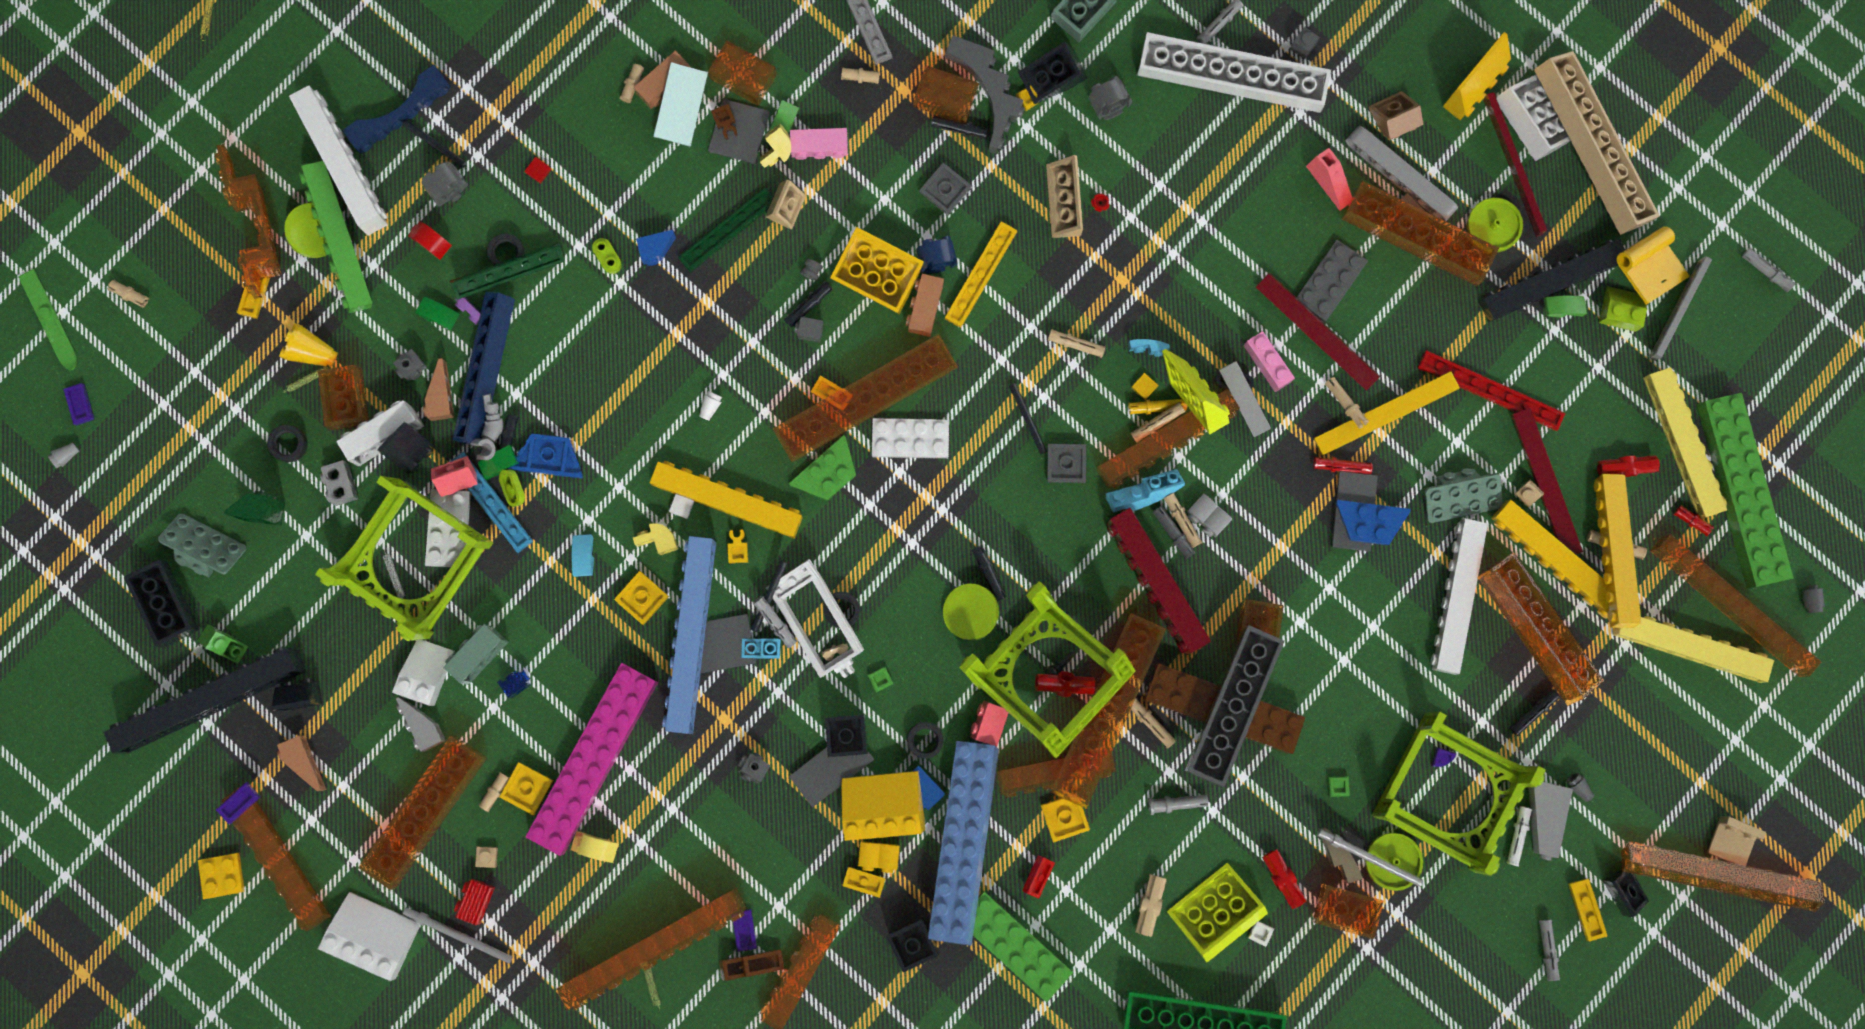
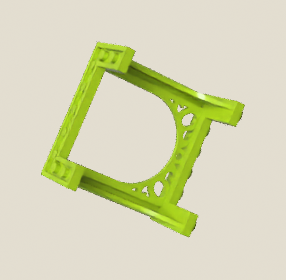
(348, 567)
(1046, 610)
(1479, 859)

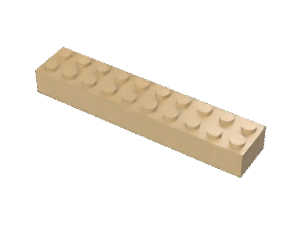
(1596, 142)

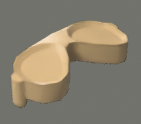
(829, 653)

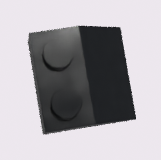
(296, 696)

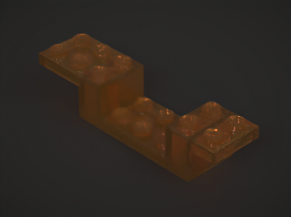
(246, 194)

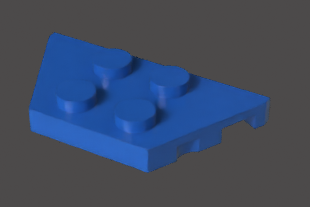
(548, 456)
(1371, 522)

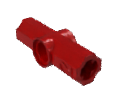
(1629, 466)
(1065, 684)
(1284, 879)

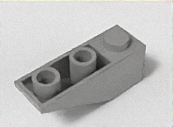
(423, 728)

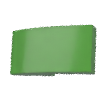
(785, 115)
(1565, 305)

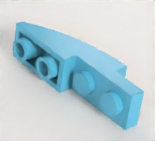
(1148, 492)

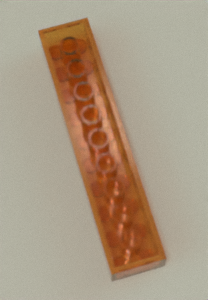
(865, 398)
(1097, 739)
(649, 950)

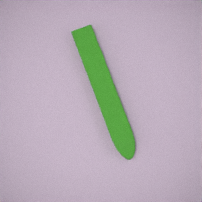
(49, 319)

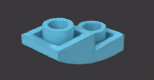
(1154, 347)
(582, 555)
(762, 648)

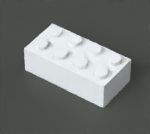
(363, 442)

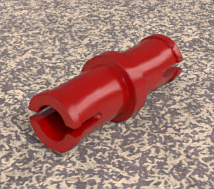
(1693, 520)

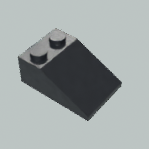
(1053, 73)
(406, 447)

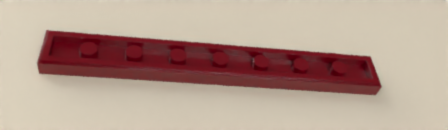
(1515, 164)
(1318, 331)
(1546, 480)

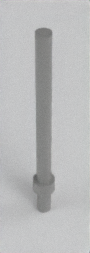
(1337, 841)
(423, 919)

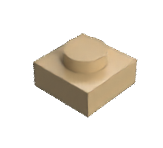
(1529, 493)
(486, 857)

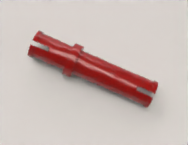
(1342, 465)

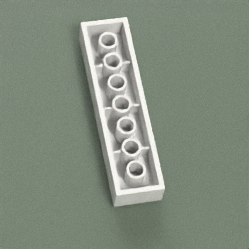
(339, 160)

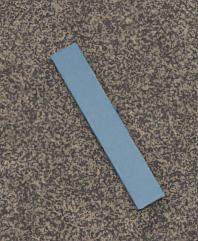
(498, 511)

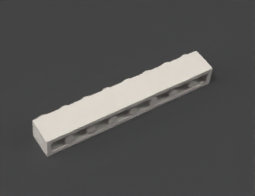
(1459, 596)

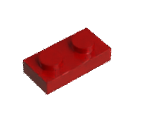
(1038, 876)

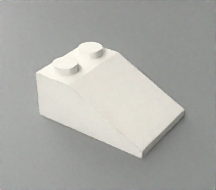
(423, 673)

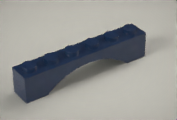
(367, 132)

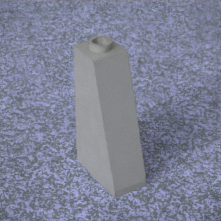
(1548, 818)

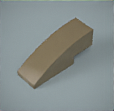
(1342, 858)

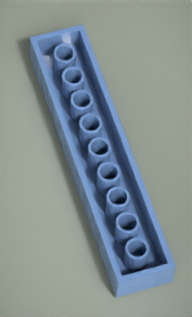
(690, 635)
(963, 843)

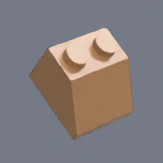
(1396, 115)

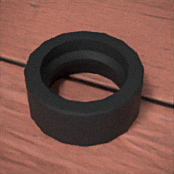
(497, 240)
(273, 438)
(856, 609)
(925, 725)

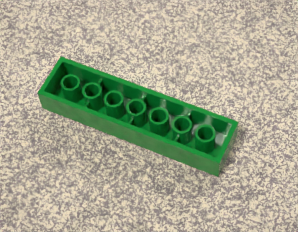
(1161, 1011)

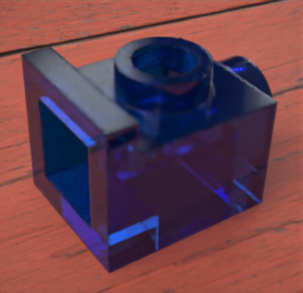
(515, 683)

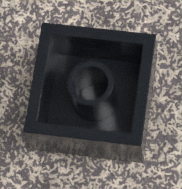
(846, 736)
(912, 945)

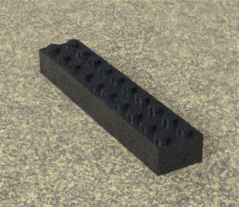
(204, 701)

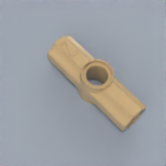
(1150, 905)

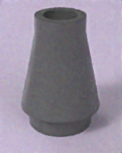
(1580, 786)

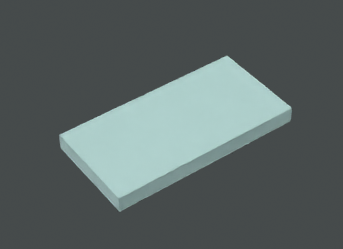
(680, 104)

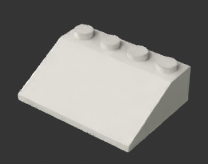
(1533, 117)
(370, 936)

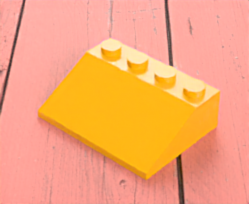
(1480, 79)
(877, 270)
(882, 806)

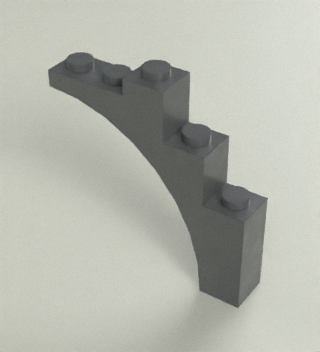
(980, 63)

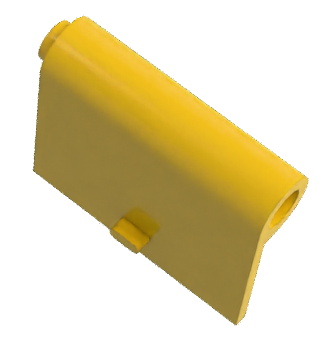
(1652, 262)

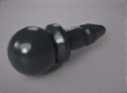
(1057, 667)

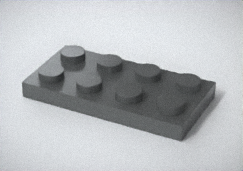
(1331, 280)

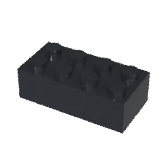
(161, 603)

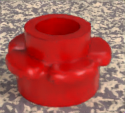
(1100, 207)

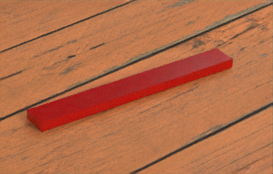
(1491, 390)

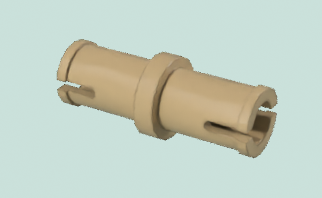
(860, 75)
(630, 82)
(128, 293)
(494, 792)

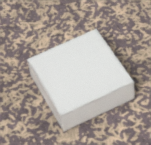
(681, 506)
(1260, 933)

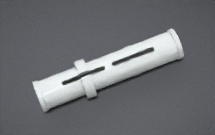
(1519, 837)

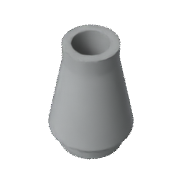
(62, 455)

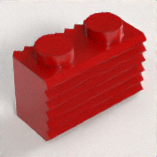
(474, 901)

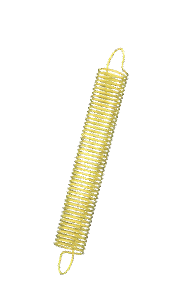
(204, 18)

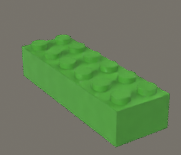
(1018, 948)

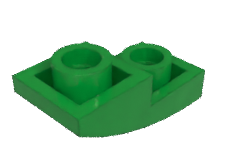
(437, 313)
(500, 461)

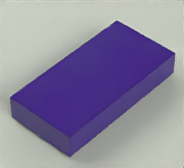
(78, 404)
(238, 803)
(745, 932)

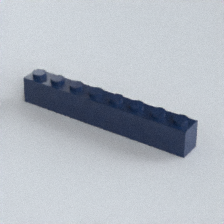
(483, 365)

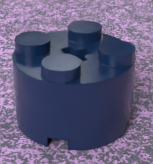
(937, 255)

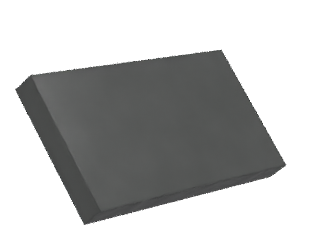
(1352, 488)
(825, 774)

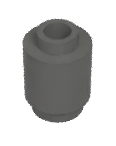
(1813, 599)

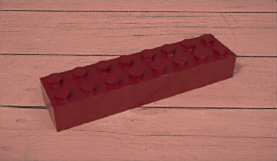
(1158, 582)

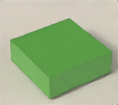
(880, 679)
(1338, 786)

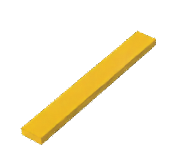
(1387, 413)

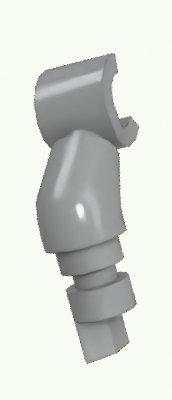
(491, 431)

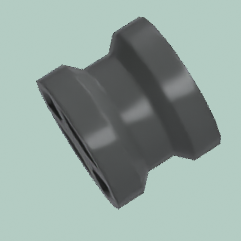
(811, 269)

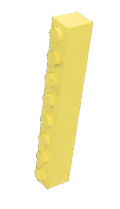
(1685, 443)
(1699, 649)

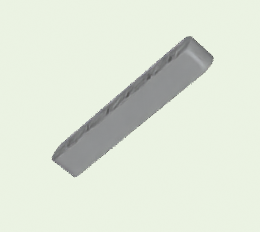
(1401, 173)

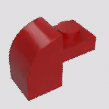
(429, 240)

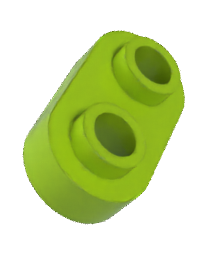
(606, 255)
(511, 487)

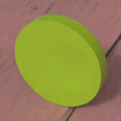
(1496, 223)
(302, 232)
(970, 611)
(1398, 851)

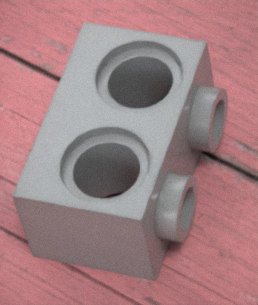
(343, 481)

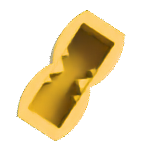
(878, 855)

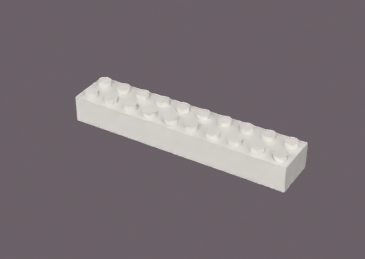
(1234, 72)

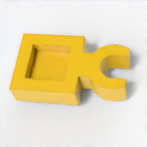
(737, 550)

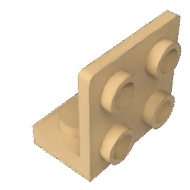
(1734, 840)

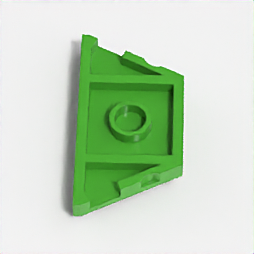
(828, 472)

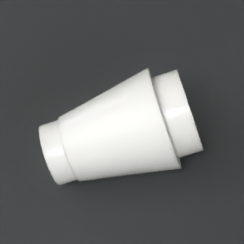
(709, 405)

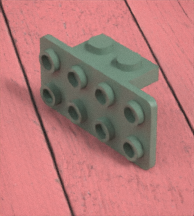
(1462, 495)
(201, 546)

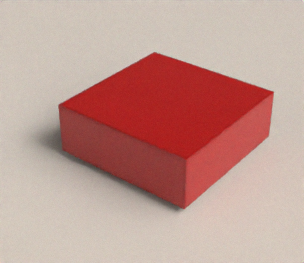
(538, 170)

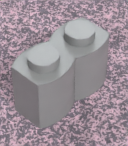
(1209, 516)

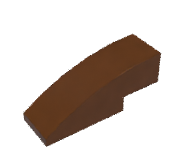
(751, 965)

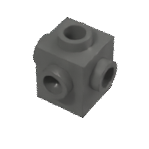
(409, 365)
(759, 767)

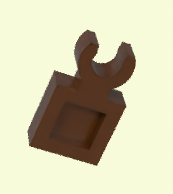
(723, 119)

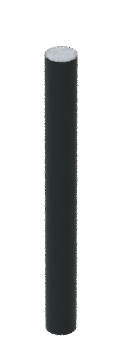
(435, 144)
(1028, 419)
(770, 593)

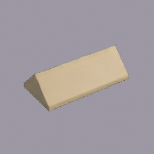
(1064, 198)

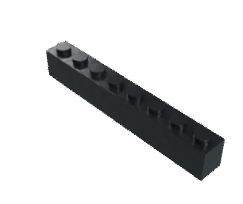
(1551, 281)

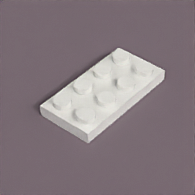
(910, 438)
(442, 539)

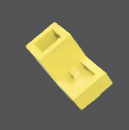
(781, 146)
(661, 535)
(594, 847)

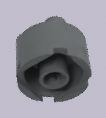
(1109, 98)
(444, 183)

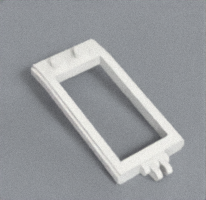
(794, 581)

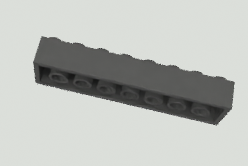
(1234, 706)

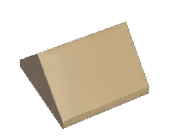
(786, 204)

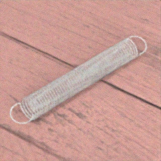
(395, 576)

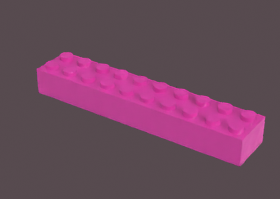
(591, 759)

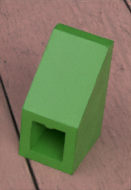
(222, 644)

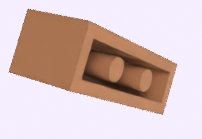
(652, 86)
(925, 305)

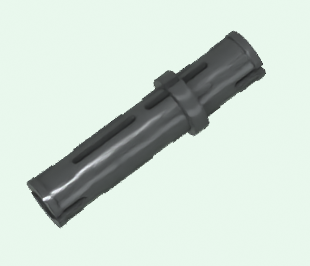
(1178, 539)

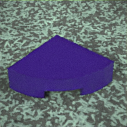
(1442, 757)

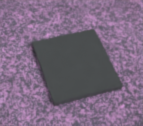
(750, 129)
(724, 644)

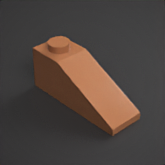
(439, 397)
(299, 758)

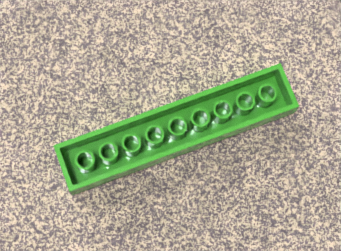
(1745, 490)

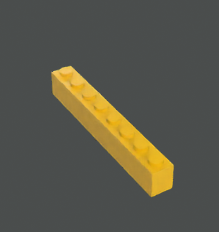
(726, 500)
(1617, 551)
(1553, 554)

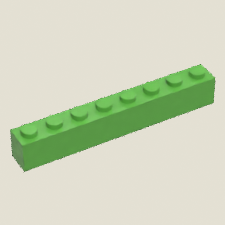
(336, 237)

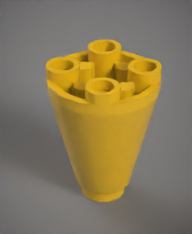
(307, 348)

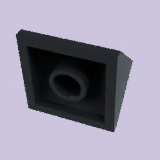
(1626, 893)

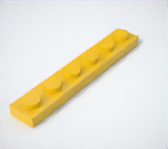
(981, 274)

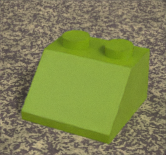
(1623, 309)

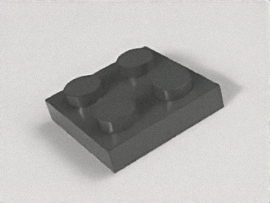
(945, 189)
(1066, 463)

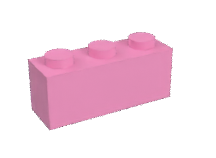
(819, 143)
(1269, 361)

